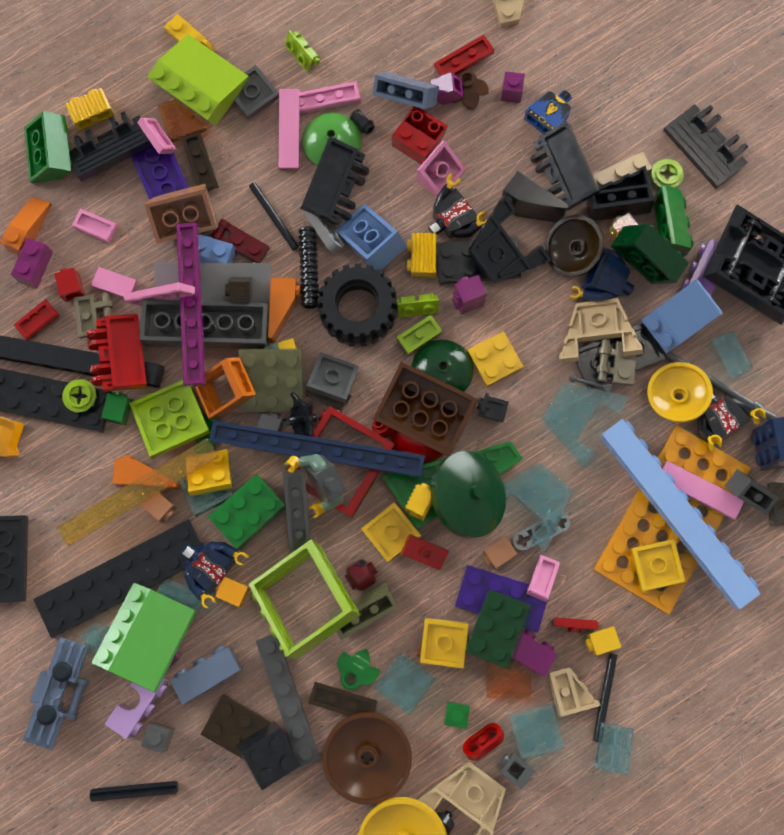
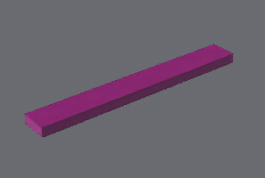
(191, 306)

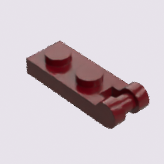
(243, 242)

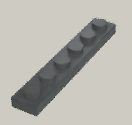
(288, 700)

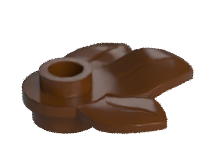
(472, 90)

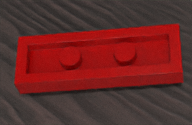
(465, 57)

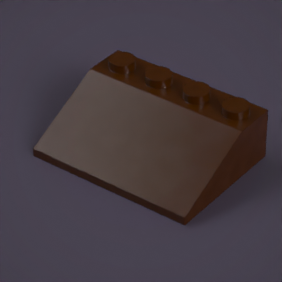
(425, 409)

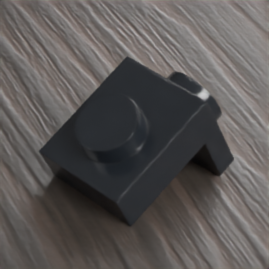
(492, 408)

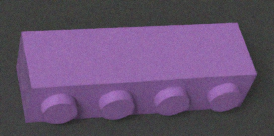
(698, 268)

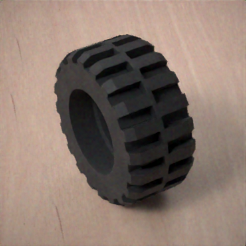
(357, 279)

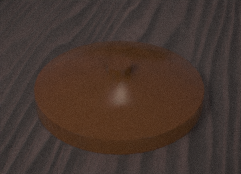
(367, 758)

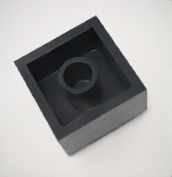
(268, 755)

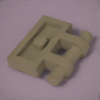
(87, 313)
(623, 366)

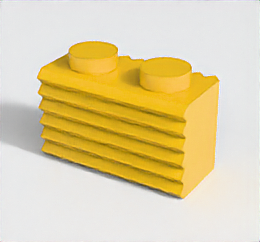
(89, 109)
(422, 255)
(419, 502)

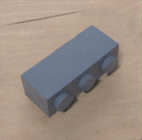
(405, 90)
(205, 674)

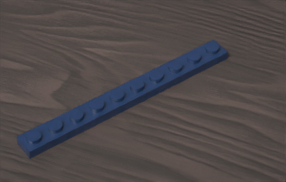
(333, 451)

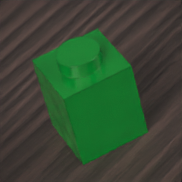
(116, 408)
(456, 714)

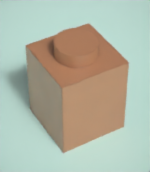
(159, 507)
(499, 553)

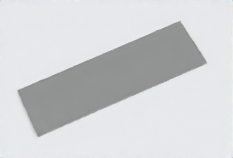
(215, 277)

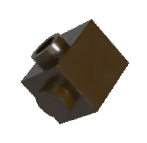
(239, 289)

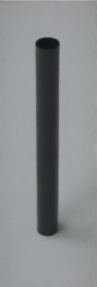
(273, 216)
(605, 695)

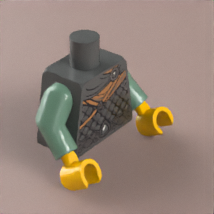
(324, 479)

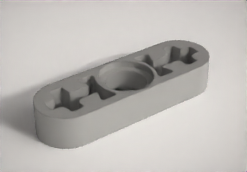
(326, 232)
(529, 544)

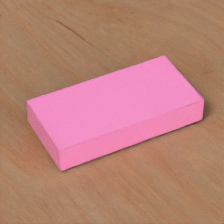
(156, 135)
(94, 226)
(113, 282)
(543, 578)

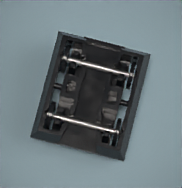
(750, 266)

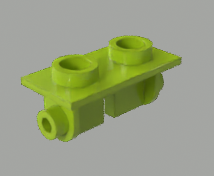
(296, 45)
(427, 305)

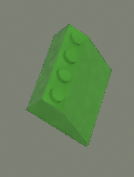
(144, 637)

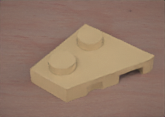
(508, 11)
(570, 693)

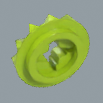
(673, 169)
(73, 389)

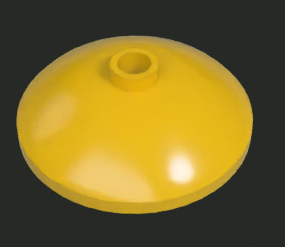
(682, 380)

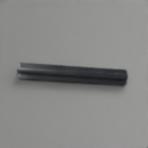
(133, 791)

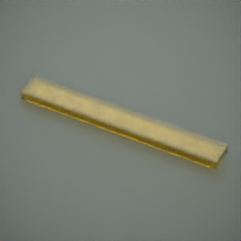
(137, 492)

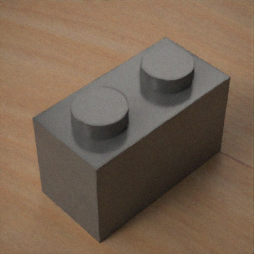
(751, 492)

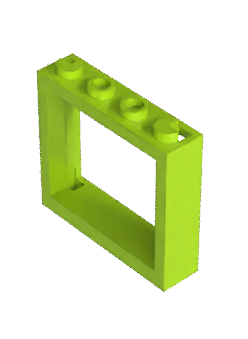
(269, 612)

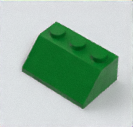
(47, 147)
(671, 218)

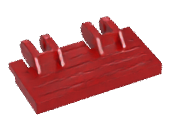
(120, 350)

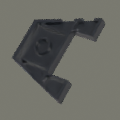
(496, 251)

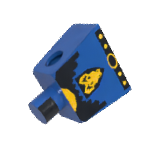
(548, 111)

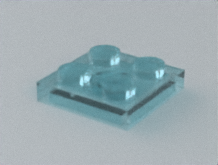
(404, 683)
(536, 731)

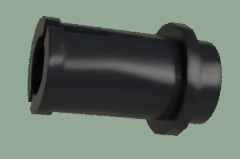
(366, 126)

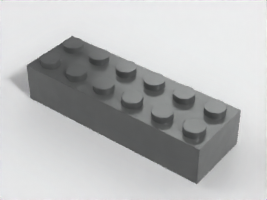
(224, 324)

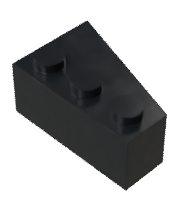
(627, 195)

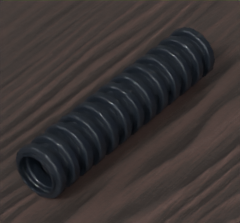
(309, 268)

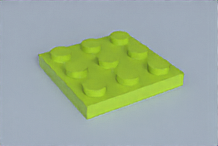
(169, 418)

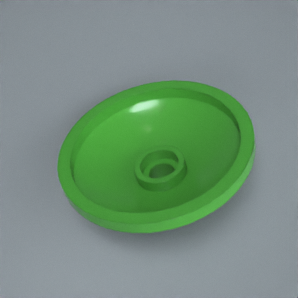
(317, 131)

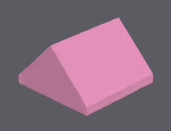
(437, 167)

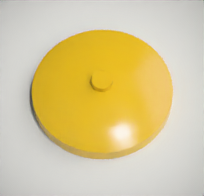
(402, 817)

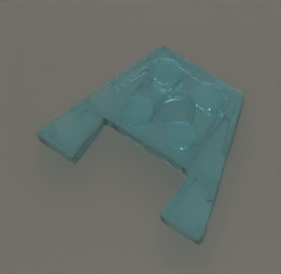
(572, 411)
(544, 496)

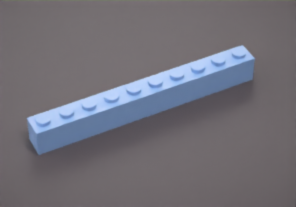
(680, 515)

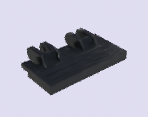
(704, 147)
(111, 148)
(565, 165)
(334, 179)

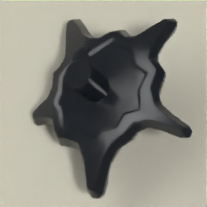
(301, 416)

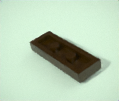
(199, 160)
(340, 700)

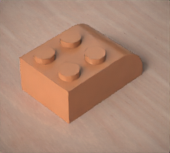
(180, 207)

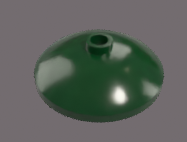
(447, 352)

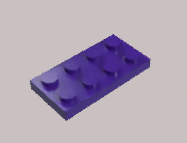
(158, 172)
(478, 582)

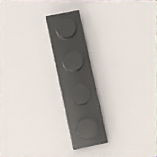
(296, 508)

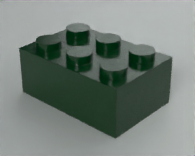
(650, 254)
(499, 629)

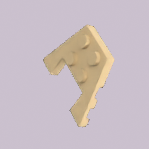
(598, 322)
(472, 793)

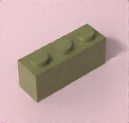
(371, 607)

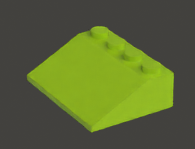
(198, 78)

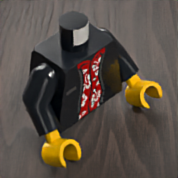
(454, 213)
(725, 417)

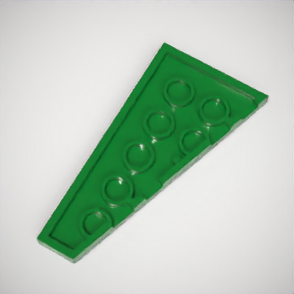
(501, 456)

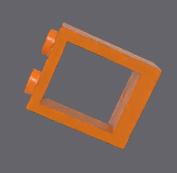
(239, 383)

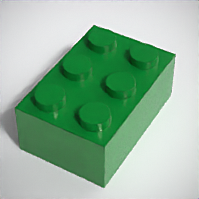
(247, 512)

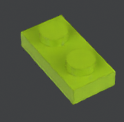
(419, 335)

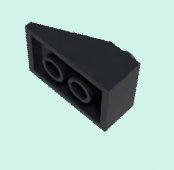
(533, 200)

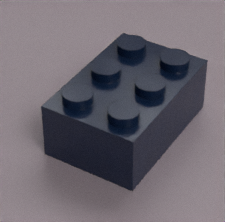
(769, 444)

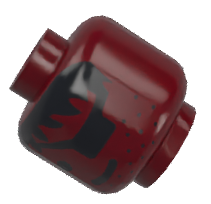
(361, 575)

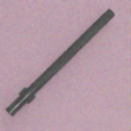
(724, 388)

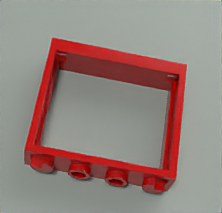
(371, 476)

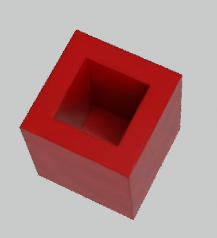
(69, 284)

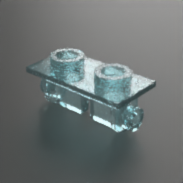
(180, 594)

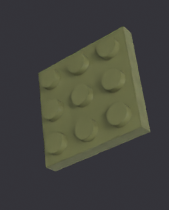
(273, 377)

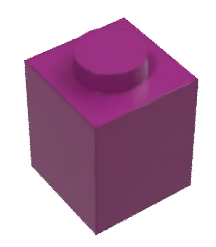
(512, 87)
(449, 88)

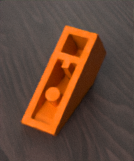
(25, 224)
(282, 302)
(129, 470)

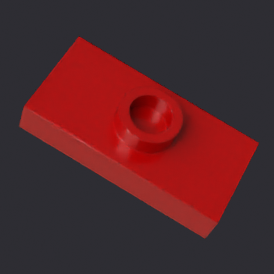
(36, 320)
(424, 552)
(575, 625)

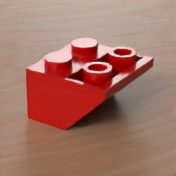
(418, 134)

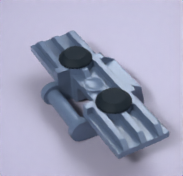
(49, 690)

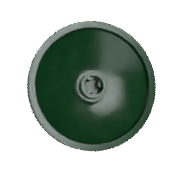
(468, 494)

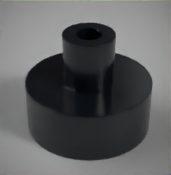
(446, 820)

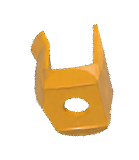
(9, 437)

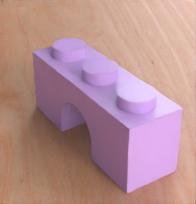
(126, 720)

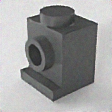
(523, 773)

